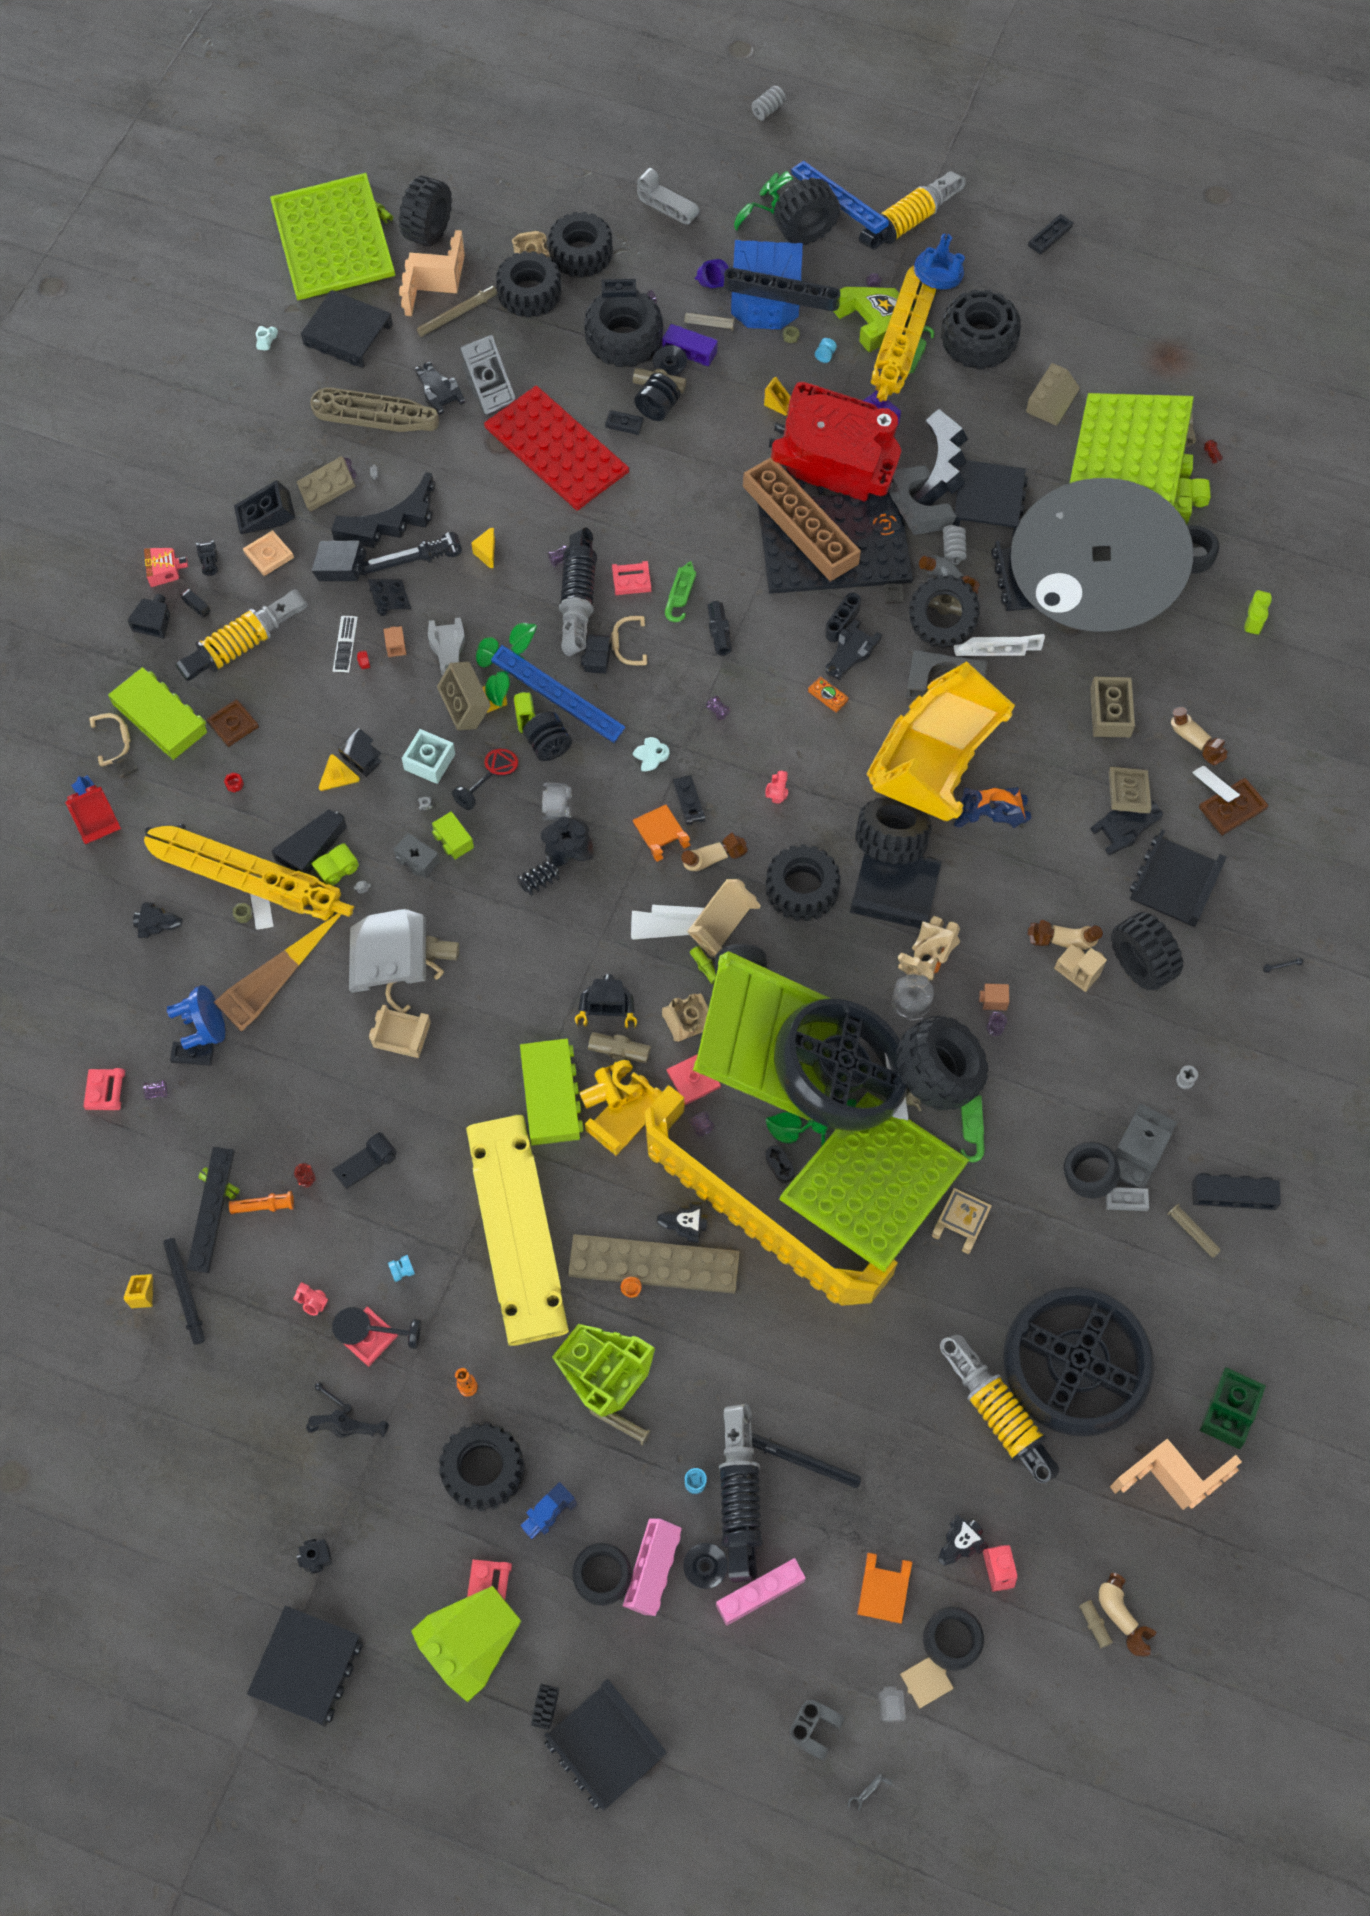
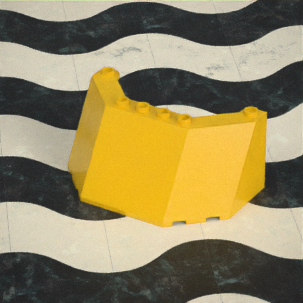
(936, 740)

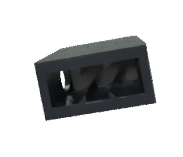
(150, 617)

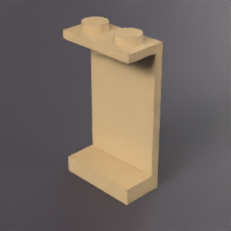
(722, 916)

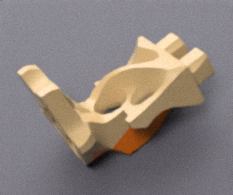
(930, 942)

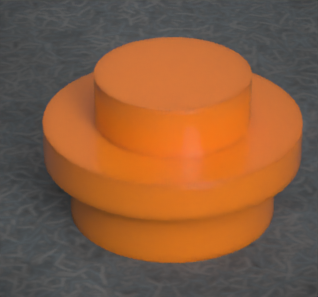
(631, 1287)

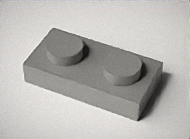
(1128, 1199)

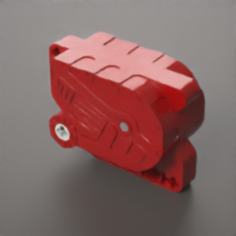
(838, 442)

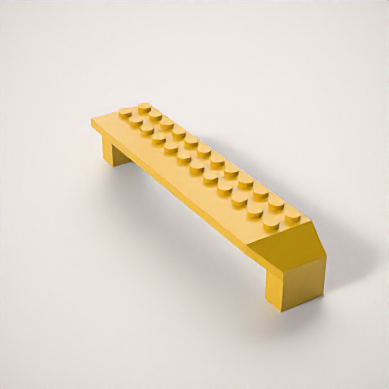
(840, 1285)

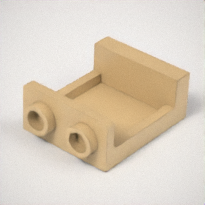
(399, 1032)

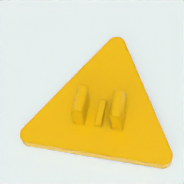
(336, 775)

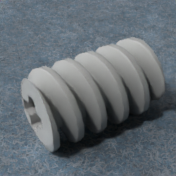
(768, 102)
(954, 544)

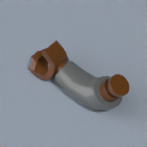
(940, 565)

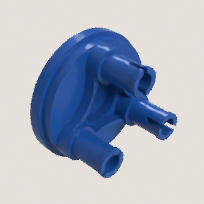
(940, 267)
(205, 1015)

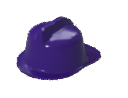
(712, 273)

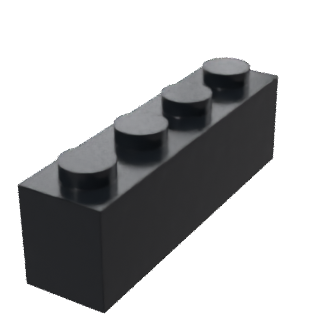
(1236, 1192)

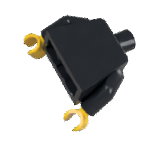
(606, 998)

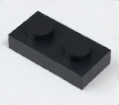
(618, 288)
(624, 422)
(195, 1055)

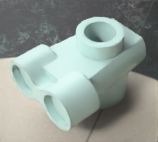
(265, 337)

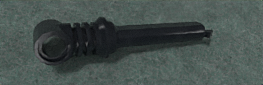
(449, 545)

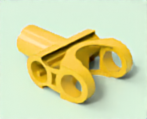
(610, 1087)

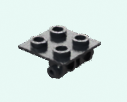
(388, 595)

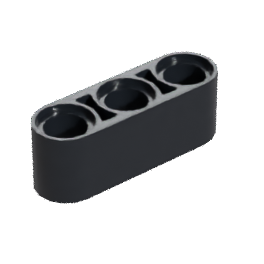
(845, 610)

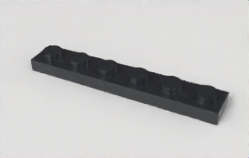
(210, 1210)

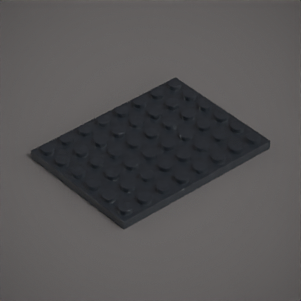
(880, 559)

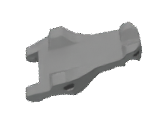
(446, 642)

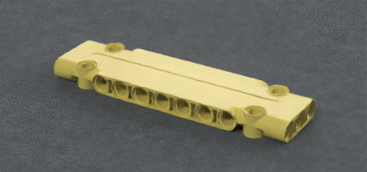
(516, 1230)

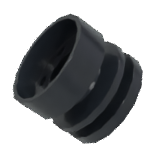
(657, 397)
(547, 736)

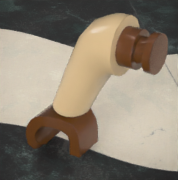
(1193, 733)
(706, 856)
(1082, 938)
(1113, 1604)

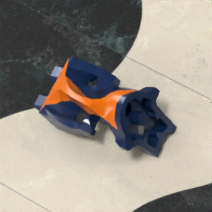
(1005, 800)

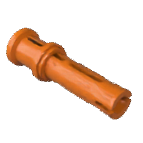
(271, 1202)
(463, 1379)

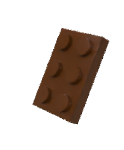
(1229, 815)

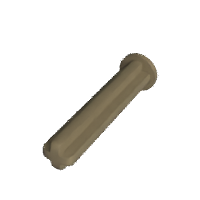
(707, 320)
(1194, 1231)
(625, 1426)

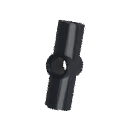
(719, 628)

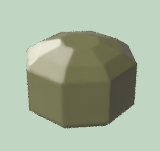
(791, 334)
(242, 913)

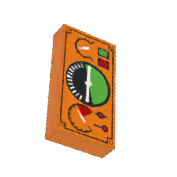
(828, 694)

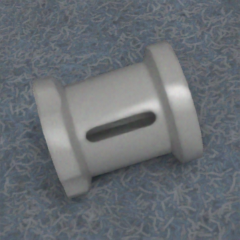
(1188, 1071)

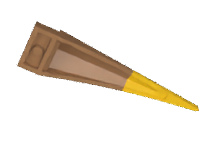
(250, 995)

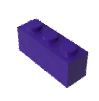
(696, 346)

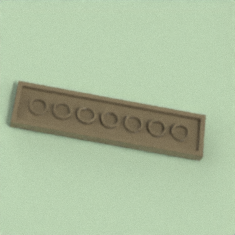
(654, 1263)

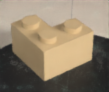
(1081, 967)

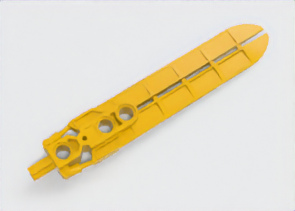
(899, 349)
(300, 896)

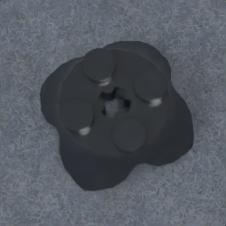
(561, 851)

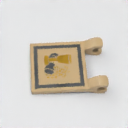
(963, 1215)

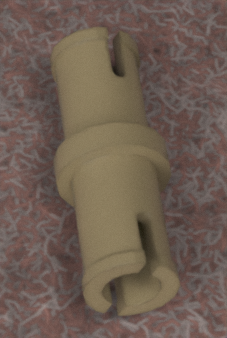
(1096, 1624)

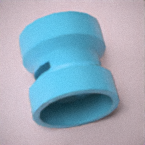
(825, 350)
(401, 1268)
(695, 1481)

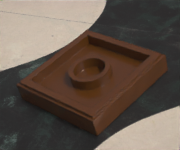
(232, 723)

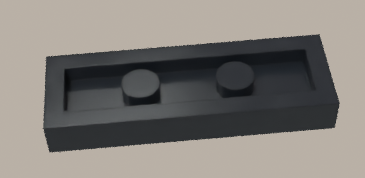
(1050, 234)

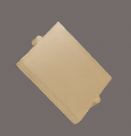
(926, 1682)

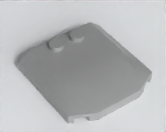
(387, 950)

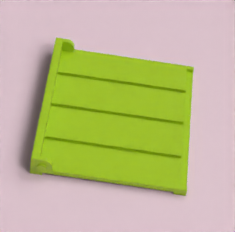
(743, 1027)

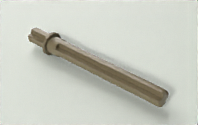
(458, 310)

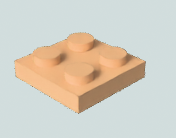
(268, 553)

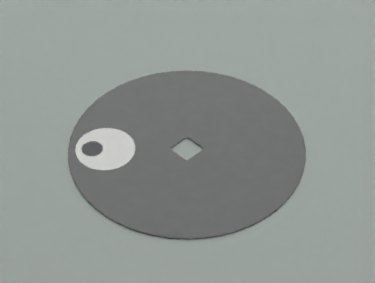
(1147, 555)

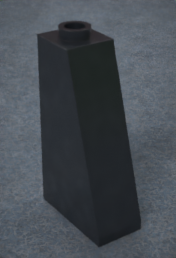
(310, 842)

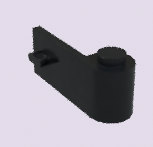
(376, 1154)

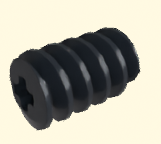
(539, 876)

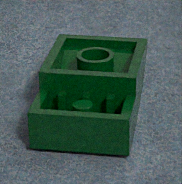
(1232, 1408)

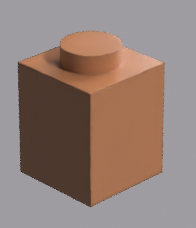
(395, 641)
(995, 997)

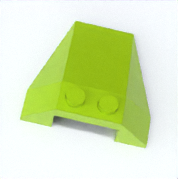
(604, 1367)
(467, 1639)

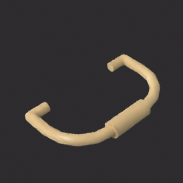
(615, 640)
(124, 731)
(407, 1007)

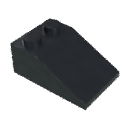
(265, 509)

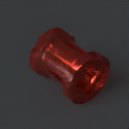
(299, 1173)

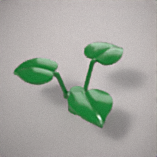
(775, 182)
(498, 685)
(786, 1126)

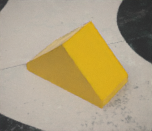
(777, 397)
(484, 547)
(139, 1291)

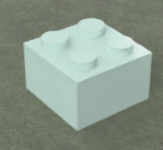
(428, 756)

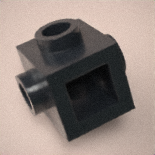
(321, 1559)

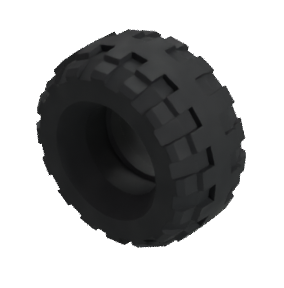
(614, 312)
(977, 346)
(942, 1063)

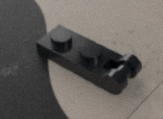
(688, 799)

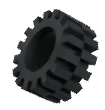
(545, 1706)

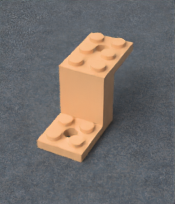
(432, 273)
(1176, 1475)

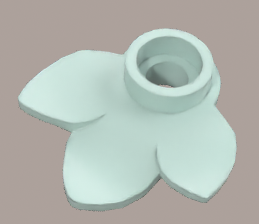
(650, 755)

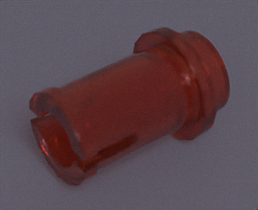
(1212, 450)

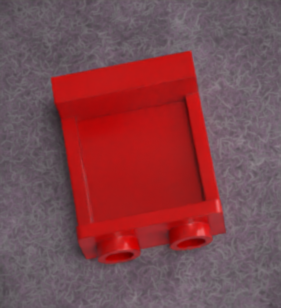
(92, 814)

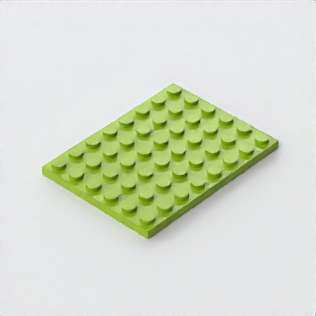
(332, 236)
(1134, 440)
(875, 1185)

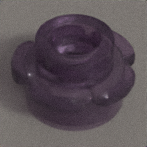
(873, 280)

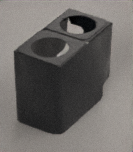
(359, 752)

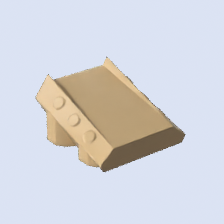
(531, 242)
(686, 1016)

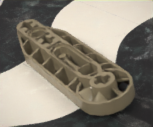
(372, 410)

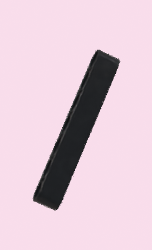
(782, 289)

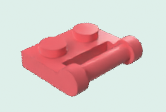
(634, 582)
(98, 1086)
(482, 1576)

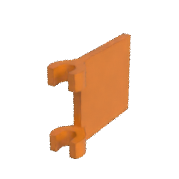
(659, 829)
(884, 1591)

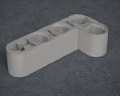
(665, 200)

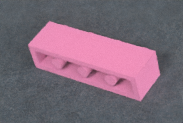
(652, 1567)
(760, 1591)

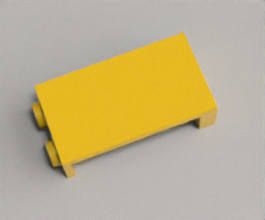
(619, 1126)

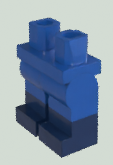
(547, 1511)

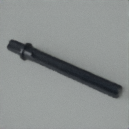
(194, 1325)
(805, 1461)

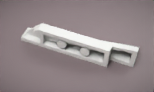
(999, 646)
(663, 921)

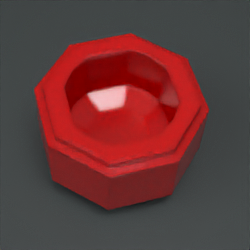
(363, 660)
(233, 782)

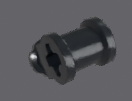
(208, 556)

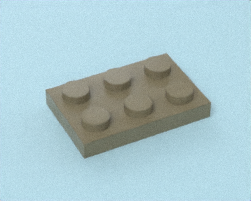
(326, 483)
(1129, 790)

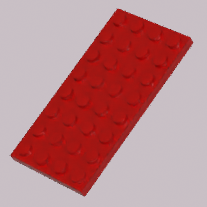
(556, 447)

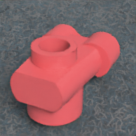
(776, 789)
(313, 1300)

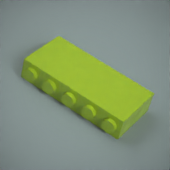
(158, 713)
(550, 1092)

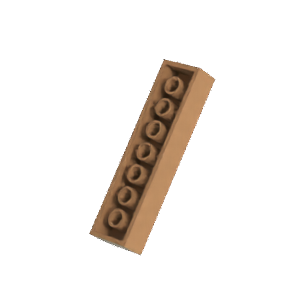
(801, 519)

